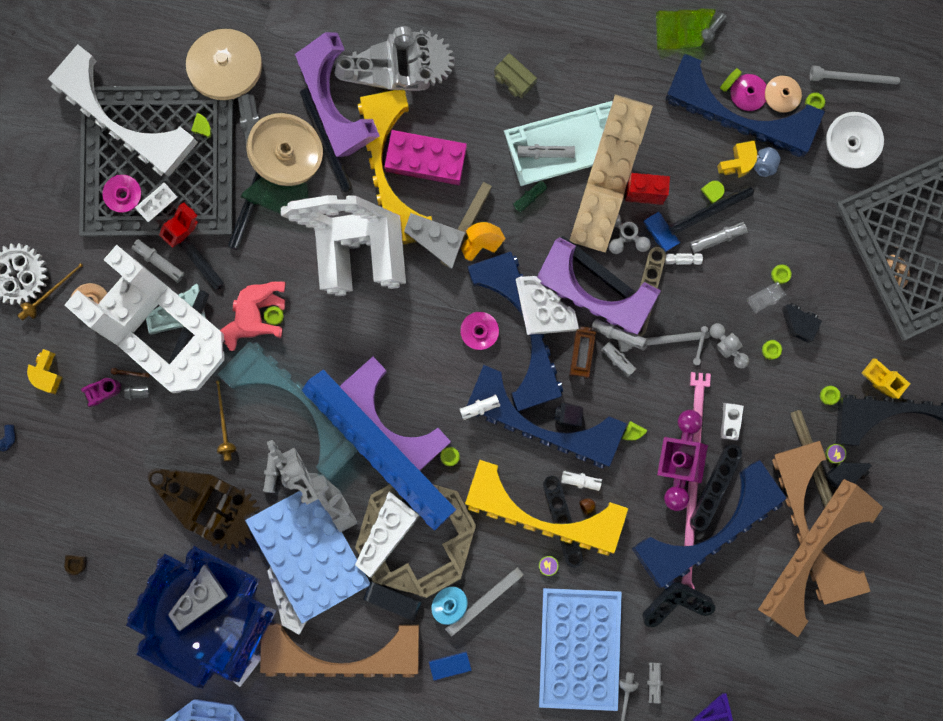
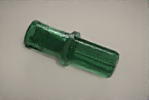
(530, 196)

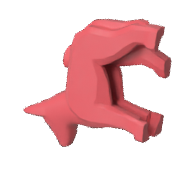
(248, 317)

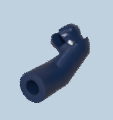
(9, 438)

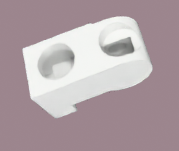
(731, 421)

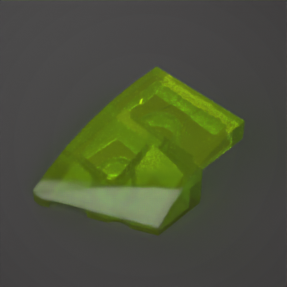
(682, 28)

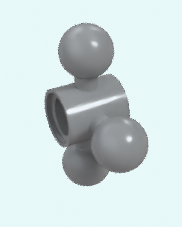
(616, 245)
(729, 345)

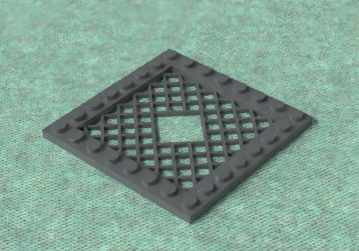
(147, 96)
(874, 258)

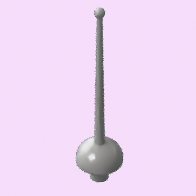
(628, 686)

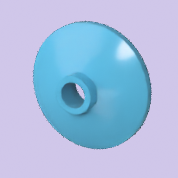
(444, 601)

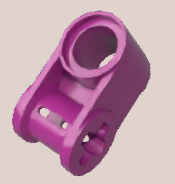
(98, 393)

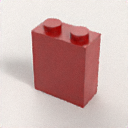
(647, 188)

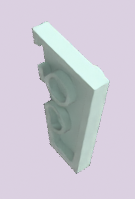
(160, 320)

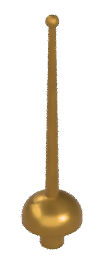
(30, 309)
(225, 448)

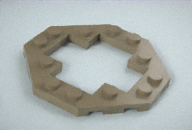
(456, 548)

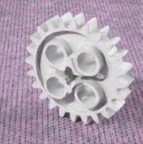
(32, 266)

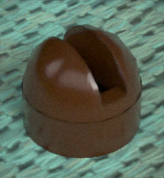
(587, 505)

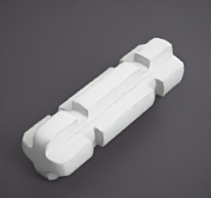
(684, 259)

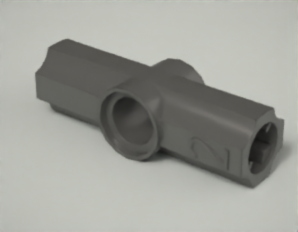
(248, 113)

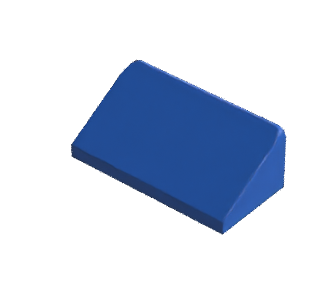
(660, 231)
(450, 665)

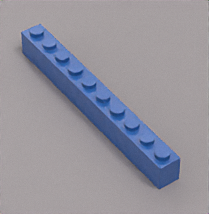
(378, 449)

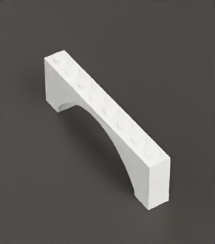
(161, 149)

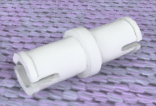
(479, 407)
(581, 480)

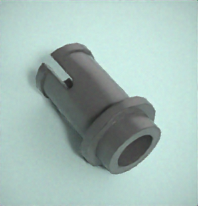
(136, 392)

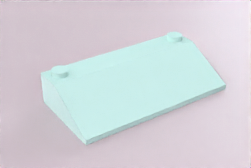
(577, 129)

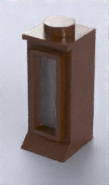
(582, 352)

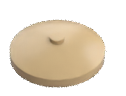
(224, 64)
(284, 149)

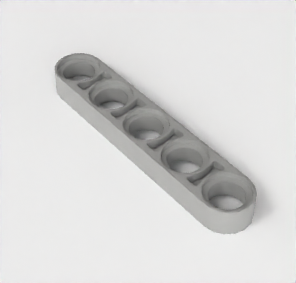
(485, 600)

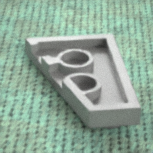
(435, 237)
(198, 599)

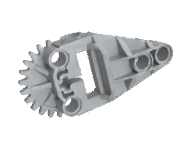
(381, 62)
(312, 485)

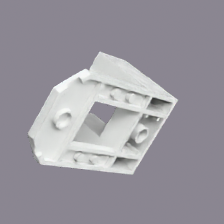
(335, 236)
(127, 308)

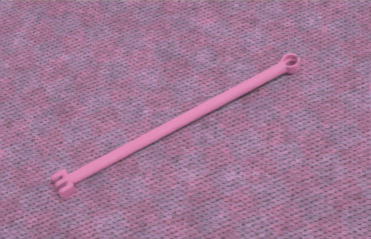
(693, 486)

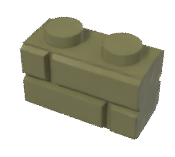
(515, 76)

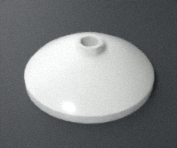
(864, 133)

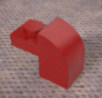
(179, 226)

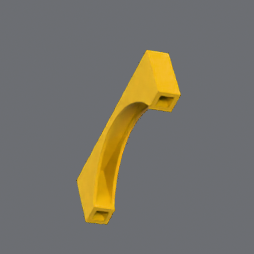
(385, 110)
(597, 532)

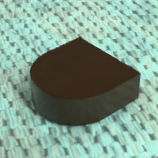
(74, 564)

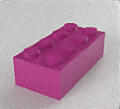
(425, 157)

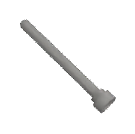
(818, 73)
(623, 347)

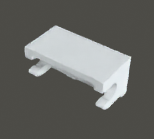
(156, 202)

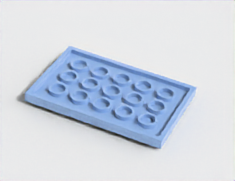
(307, 555)
(580, 649)

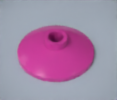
(745, 100)
(117, 185)
(486, 323)

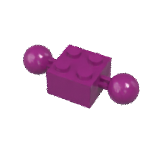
(683, 460)

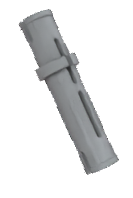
(546, 151)
(726, 234)
(151, 256)
(612, 331)

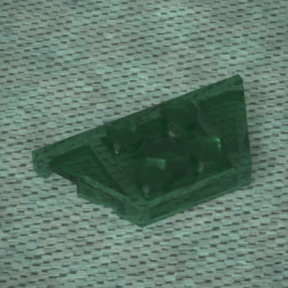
(273, 195)

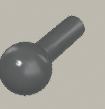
(709, 33)

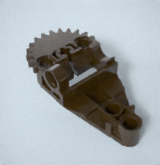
(191, 498)

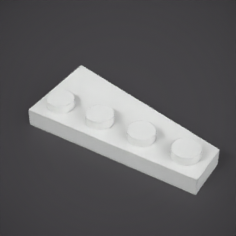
(390, 527)

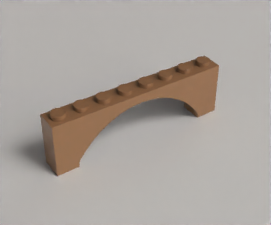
(833, 579)
(786, 599)
(282, 655)

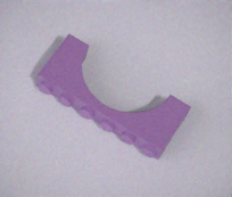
(316, 65)
(559, 276)
(362, 389)

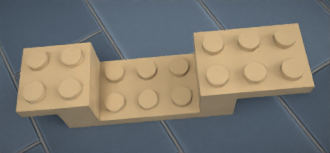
(610, 173)

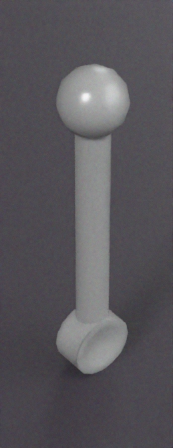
(696, 360)

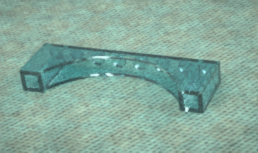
(253, 367)

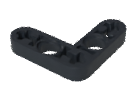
(677, 595)

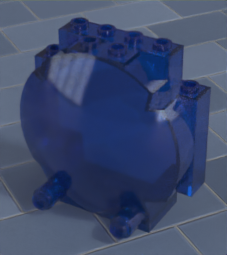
(214, 643)

